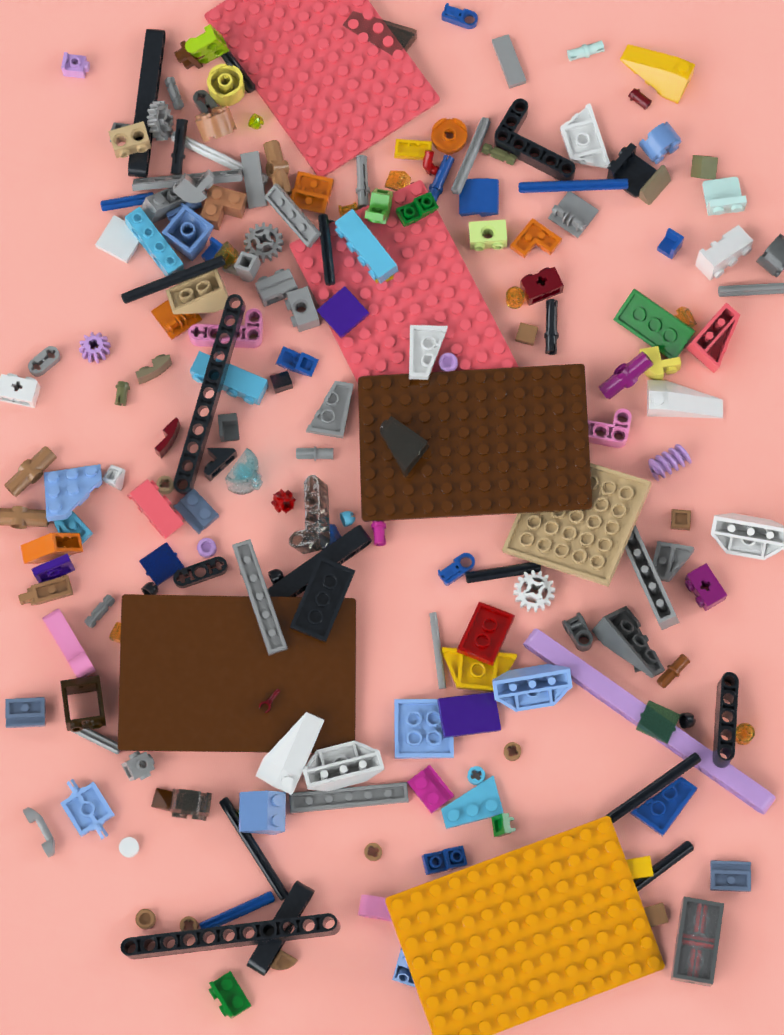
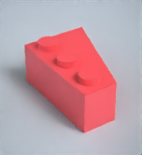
(714, 338)
(156, 508)

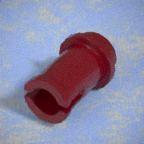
(639, 98)

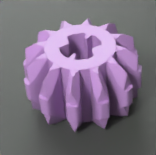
(97, 353)

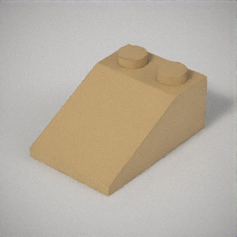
(198, 295)

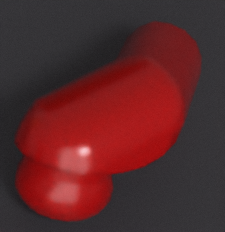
(428, 165)

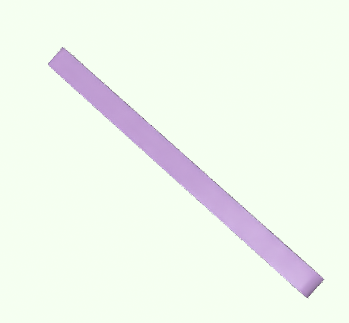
(631, 708)

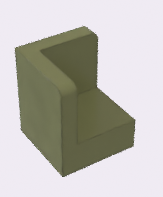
(704, 167)

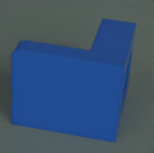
(671, 243)
(210, 252)

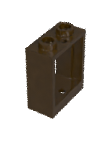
(78, 686)

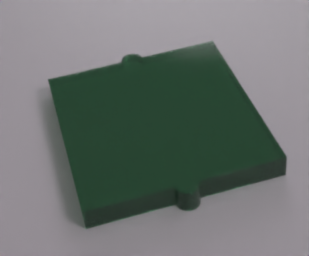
(658, 722)

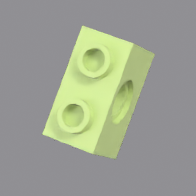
(478, 229)

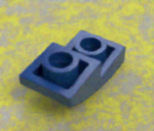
(444, 860)

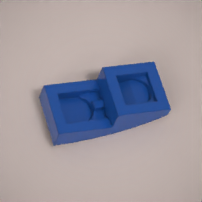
(297, 362)

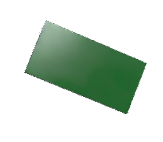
(654, 324)

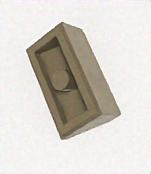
(655, 185)

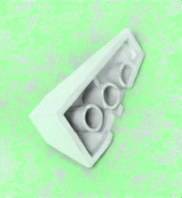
(675, 400)
(286, 760)

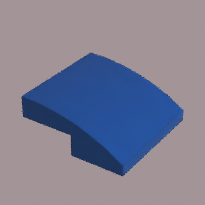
(479, 197)

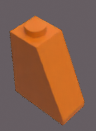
(51, 547)

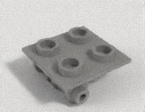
(573, 214)

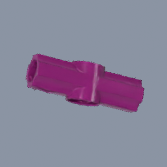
(625, 375)

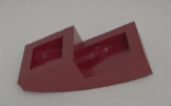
(170, 432)

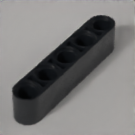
(722, 727)
(291, 907)

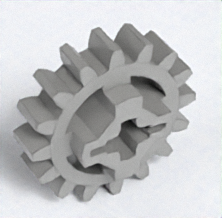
(160, 120)
(260, 235)

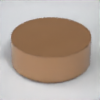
(145, 919)

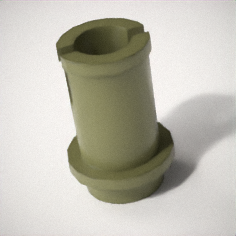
(121, 393)

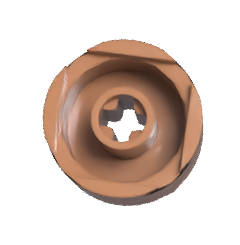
(216, 123)

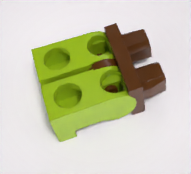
(202, 48)

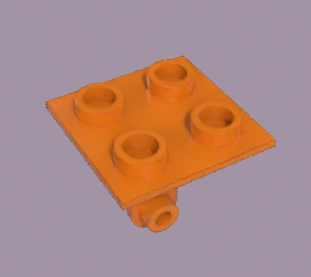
(174, 323)

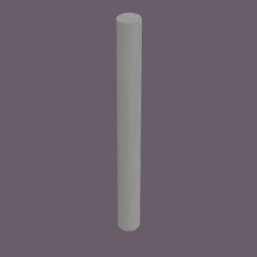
(437, 650)

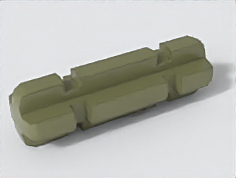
(499, 154)

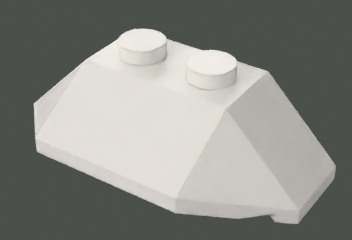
(748, 535)
(342, 766)

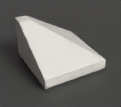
(114, 477)

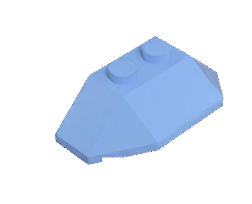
(532, 686)

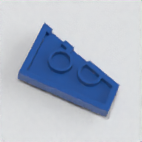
(666, 806)

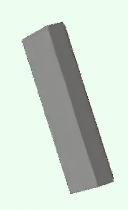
(508, 61)
(253, 179)

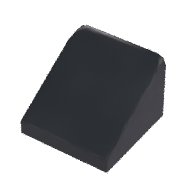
(281, 382)

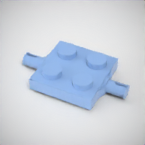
(87, 809)

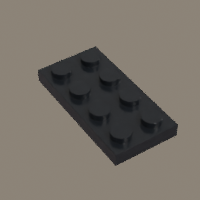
(322, 599)

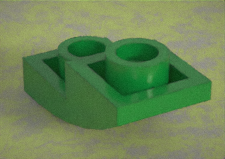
(418, 209)

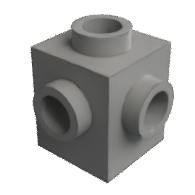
(138, 766)

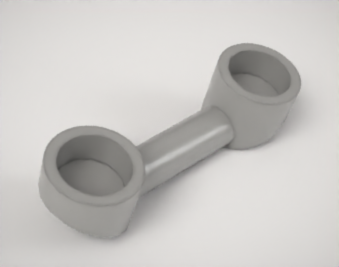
(49, 845)

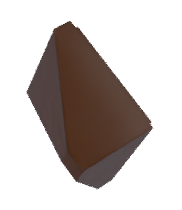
(162, 799)

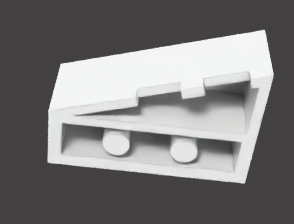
(724, 253)

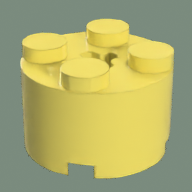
(225, 85)

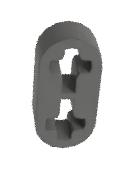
(209, 102)

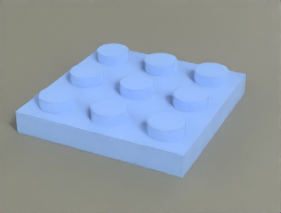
(419, 730)

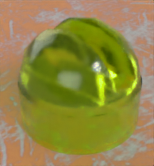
(256, 121)

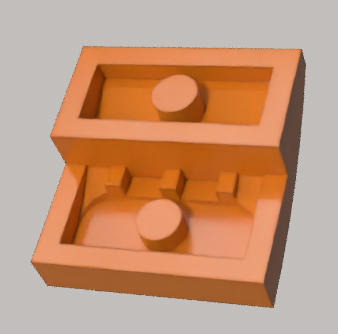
(312, 192)

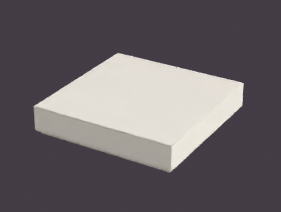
(118, 240)

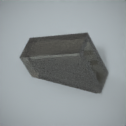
(403, 444)

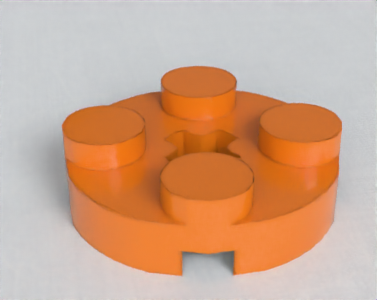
(449, 126)

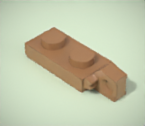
(47, 591)

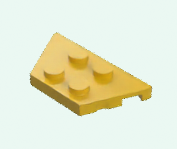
(474, 674)

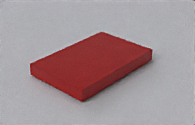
(485, 633)

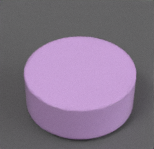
(448, 362)
(206, 547)

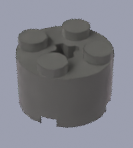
(773, 257)

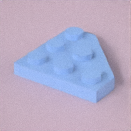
(69, 489)

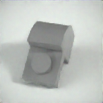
(193, 191)
(245, 266)

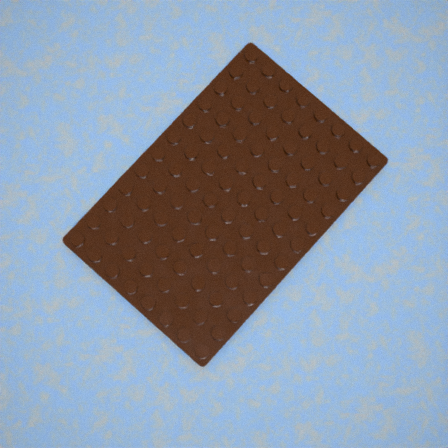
(493, 438)
(202, 668)

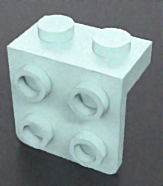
(723, 196)

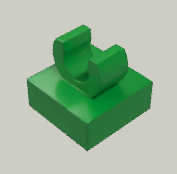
(501, 825)

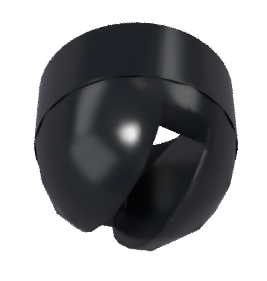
(275, 575)
(149, 589)
(686, 720)

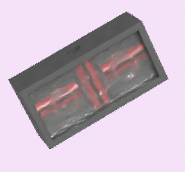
(697, 941)

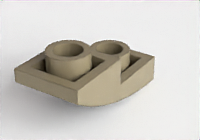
(160, 365)

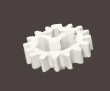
(528, 595)

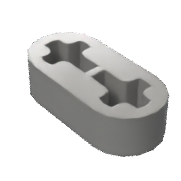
(45, 361)

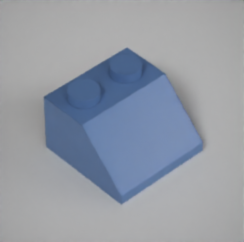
(188, 233)
(262, 812)

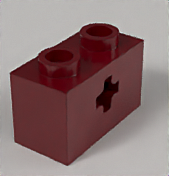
(535, 292)

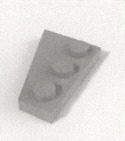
(333, 413)

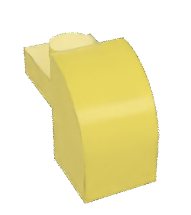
(660, 366)

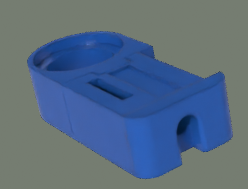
(457, 16)
(456, 570)

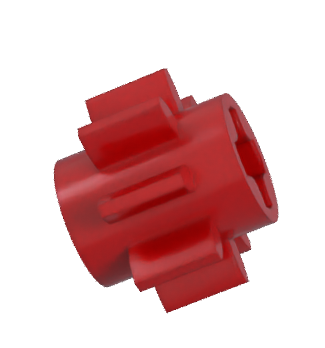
(283, 501)

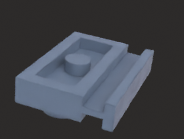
(196, 511)
(25, 712)
(730, 876)

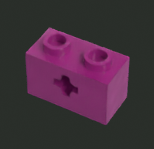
(704, 577)

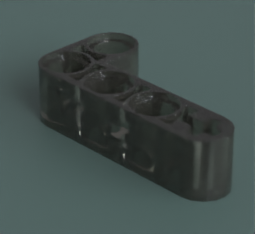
(317, 525)

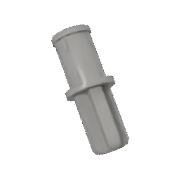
(315, 453)

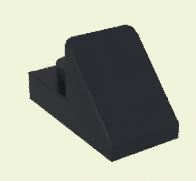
(222, 458)

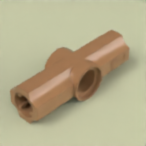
(276, 166)
(30, 471)
(23, 517)

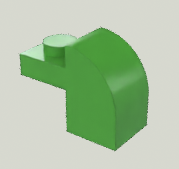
(379, 206)

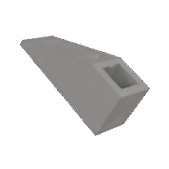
(160, 203)

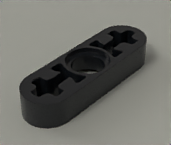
(185, 572)

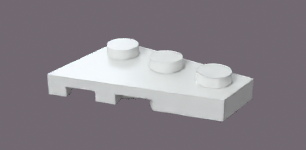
(424, 348)

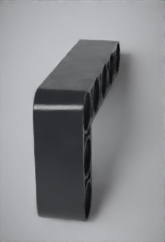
(528, 146)

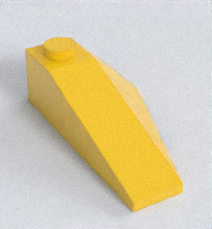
(664, 72)

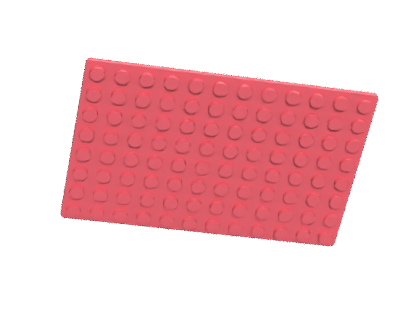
(320, 78)
(427, 290)

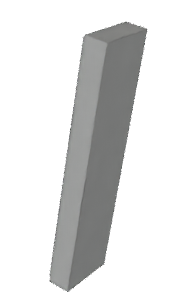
(292, 215)

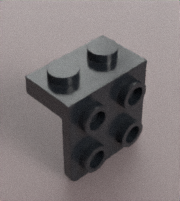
(630, 167)

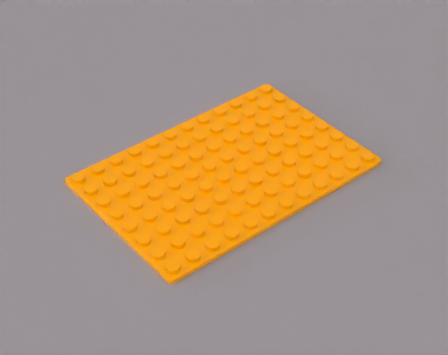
(525, 932)

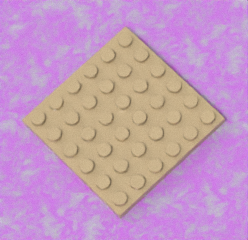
(583, 540)

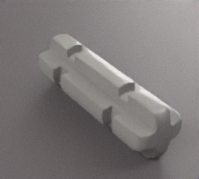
(174, 93)
(99, 611)

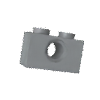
(302, 320)

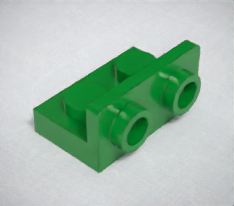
(230, 995)

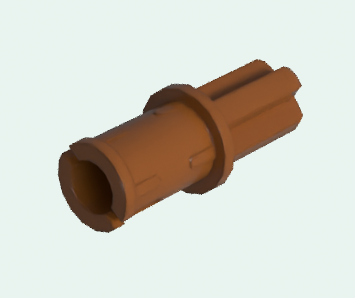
(673, 671)

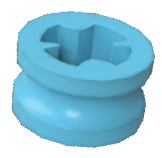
(477, 769)

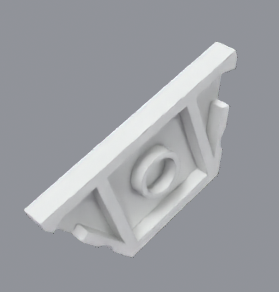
(584, 139)

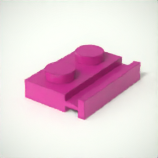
(430, 789)

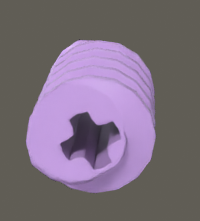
(668, 460)

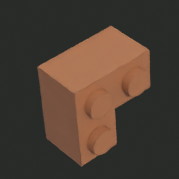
(223, 202)

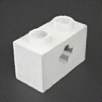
(25, 397)

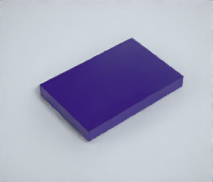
(469, 715)

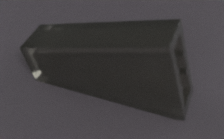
(402, 35)

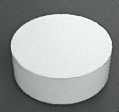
(129, 847)

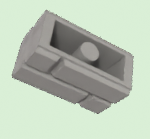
(275, 287)

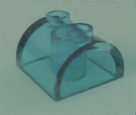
(245, 474)

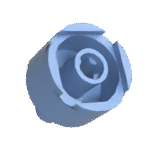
(660, 142)

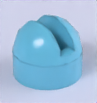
(346, 518)

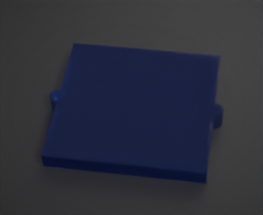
(161, 564)

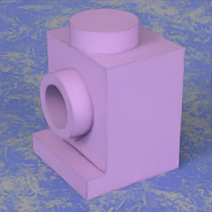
(74, 65)

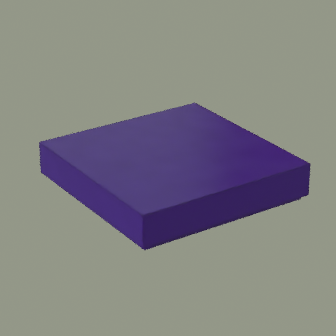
(343, 312)
(53, 569)

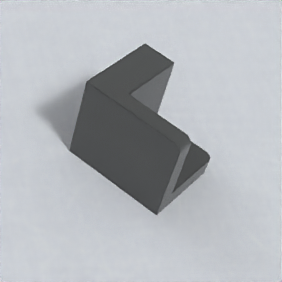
(228, 427)

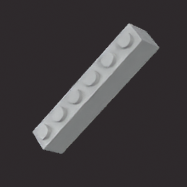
(650, 581)

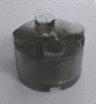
(190, 803)

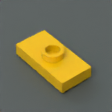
(411, 149)

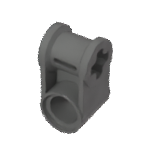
(576, 629)

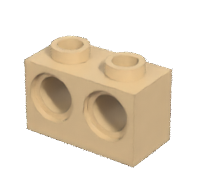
(128, 135)

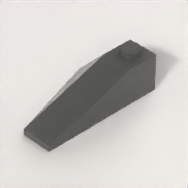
(623, 636)

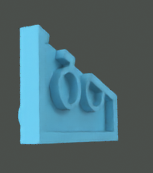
(475, 805)

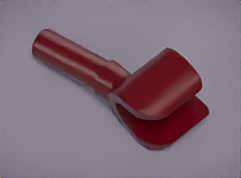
(270, 700)

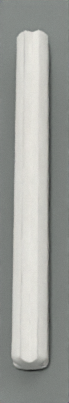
(214, 155)

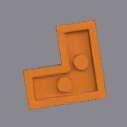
(532, 235)

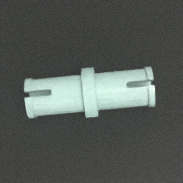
(585, 50)

